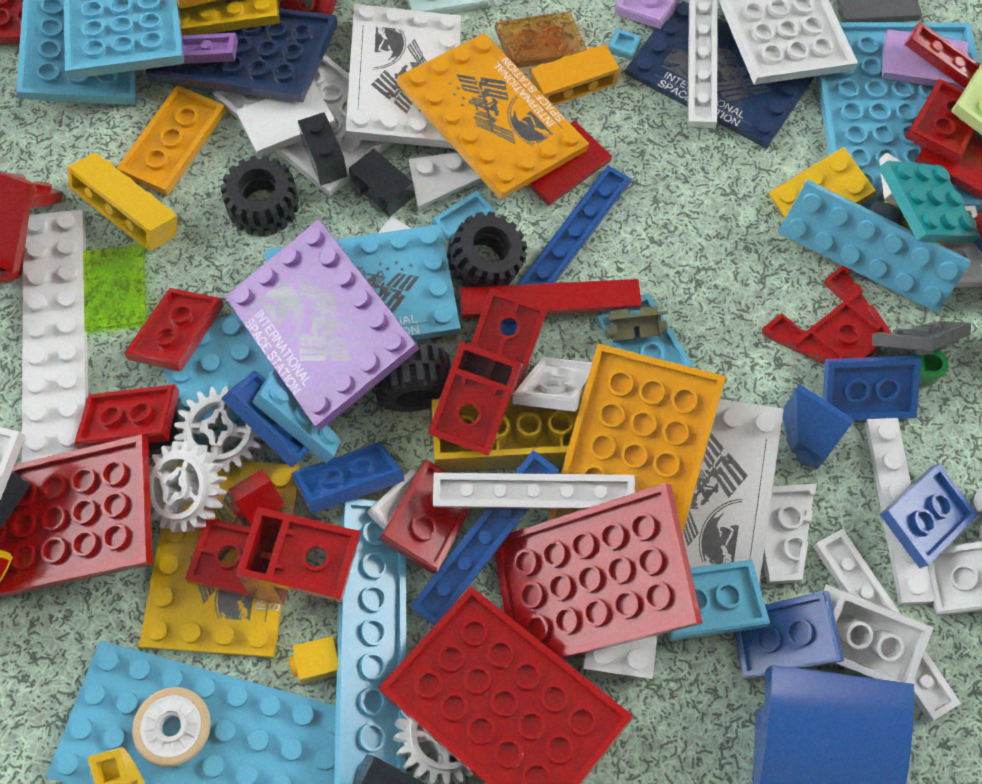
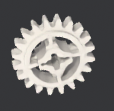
(206, 428)
(180, 486)
(443, 768)

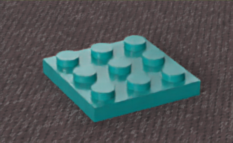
(929, 202)

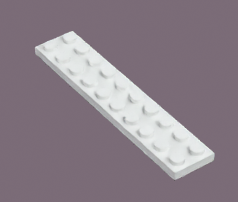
(53, 334)

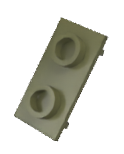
(623, 324)

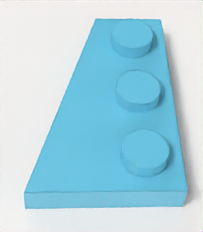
(282, 407)

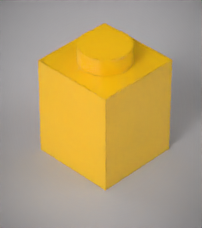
(314, 660)

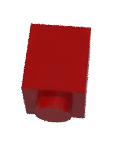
(254, 493)

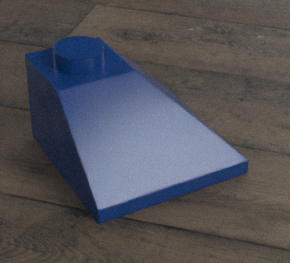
(813, 426)

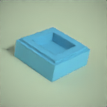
(624, 44)

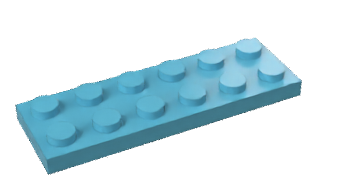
(873, 246)

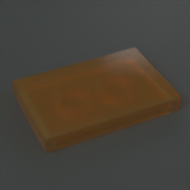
(539, 38)

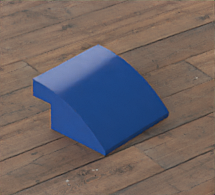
(832, 729)

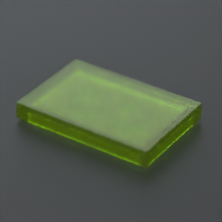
(114, 288)

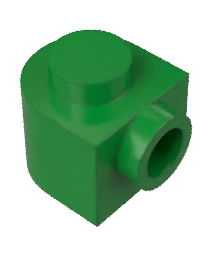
(932, 367)

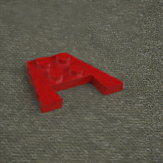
(838, 335)

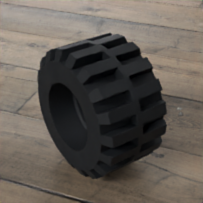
(263, 214)
(494, 233)
(415, 381)

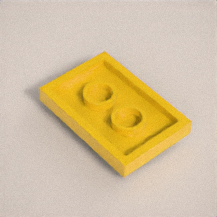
(836, 173)

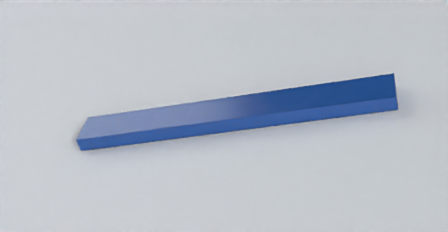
(573, 233)

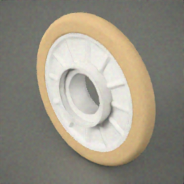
(189, 740)

